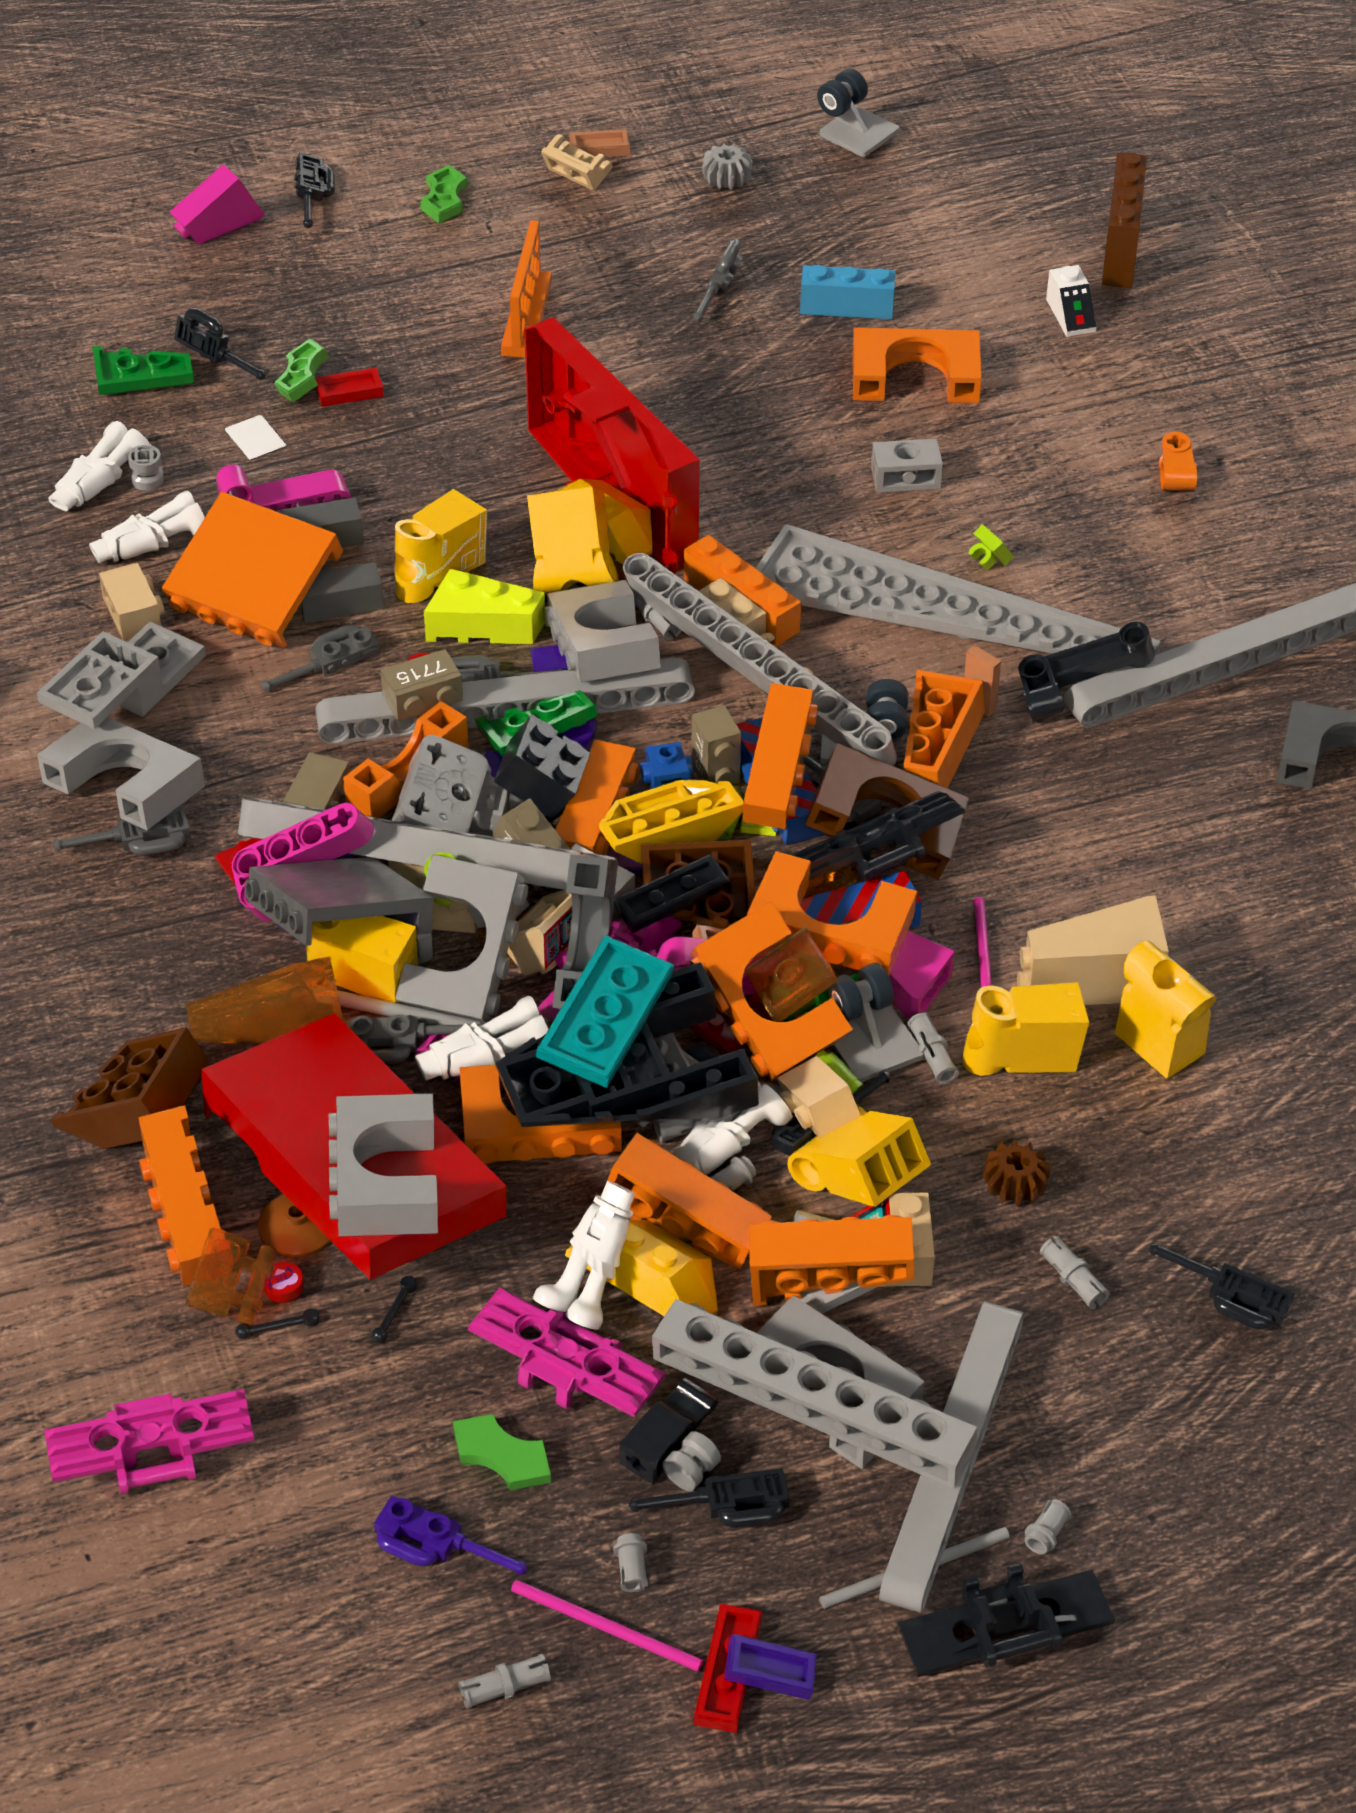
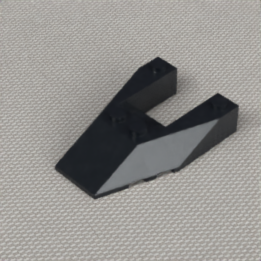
(642, 1084)

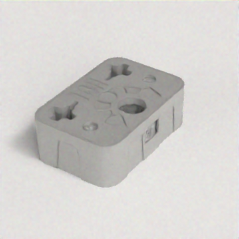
(441, 785)

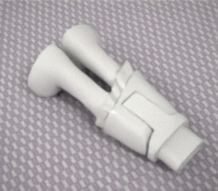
(96, 471)
(149, 533)
(476, 1044)
(718, 1139)
(597, 1243)

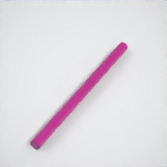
(982, 942)
(607, 1625)

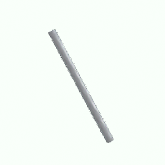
(948, 1555)

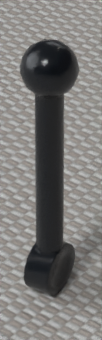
(408, 1285)
(310, 1318)

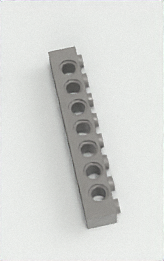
(825, 1410)

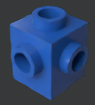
(665, 764)

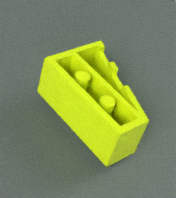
(483, 608)

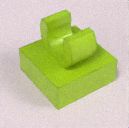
(991, 546)

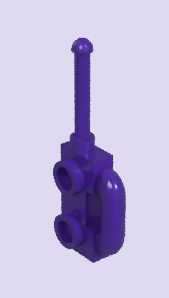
(435, 1534)

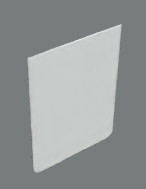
(255, 437)

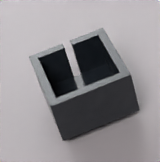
(542, 766)

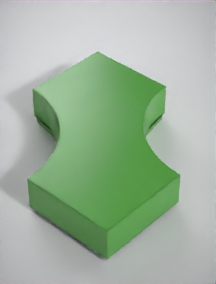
(443, 200)
(301, 370)
(515, 1460)

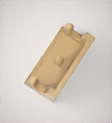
(575, 163)

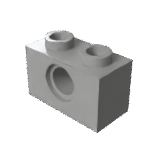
(906, 465)

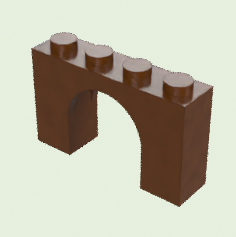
(1124, 220)
(856, 777)

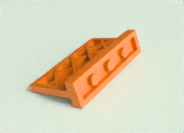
(527, 294)

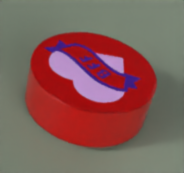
(285, 1283)

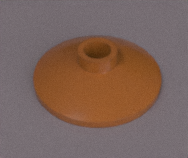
(289, 1234)

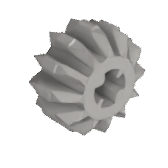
(727, 166)

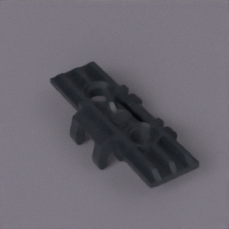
(898, 826)
(1003, 1613)

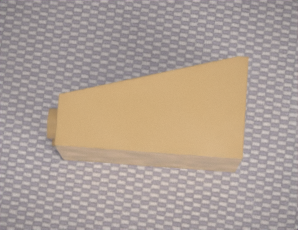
(1091, 949)

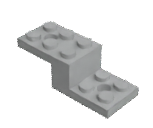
(121, 674)

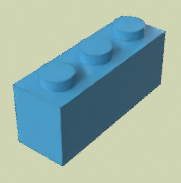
(847, 292)

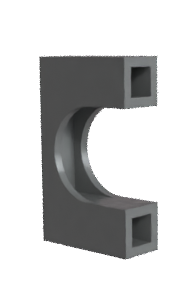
(344, 589)
(1310, 734)
(592, 891)

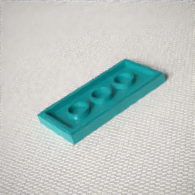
(605, 1011)

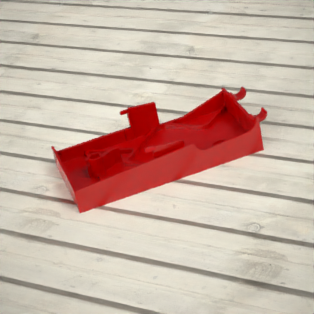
(608, 435)
(281, 1108)

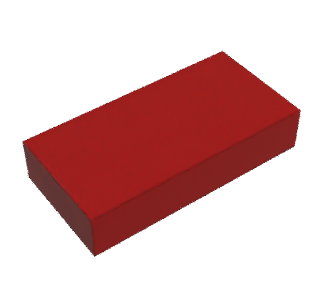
(349, 387)

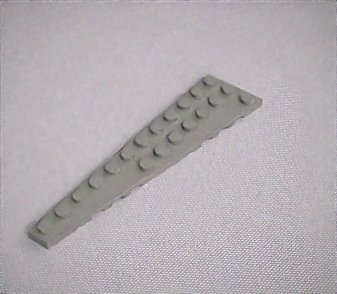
(887, 589)

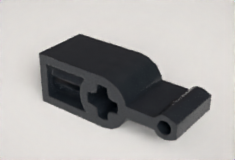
(664, 1429)

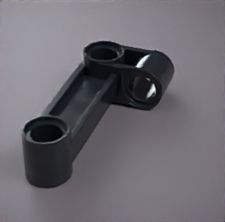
(1046, 674)

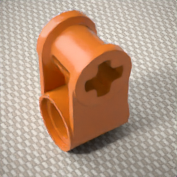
(1177, 463)

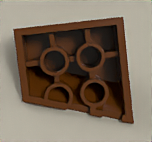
(733, 858)
(136, 1081)

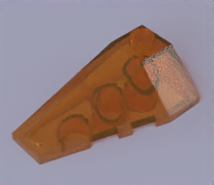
(267, 1005)

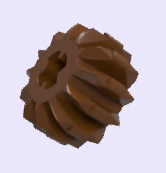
(1016, 1173)

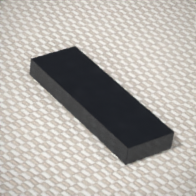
(671, 893)

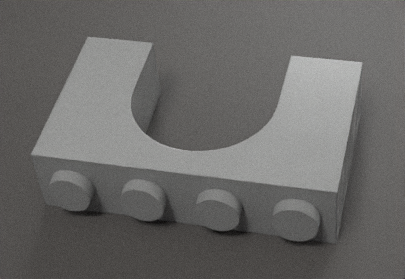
(580, 626)
(162, 785)
(474, 989)
(371, 1201)
(807, 1329)

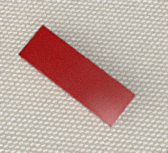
(721, 1700)

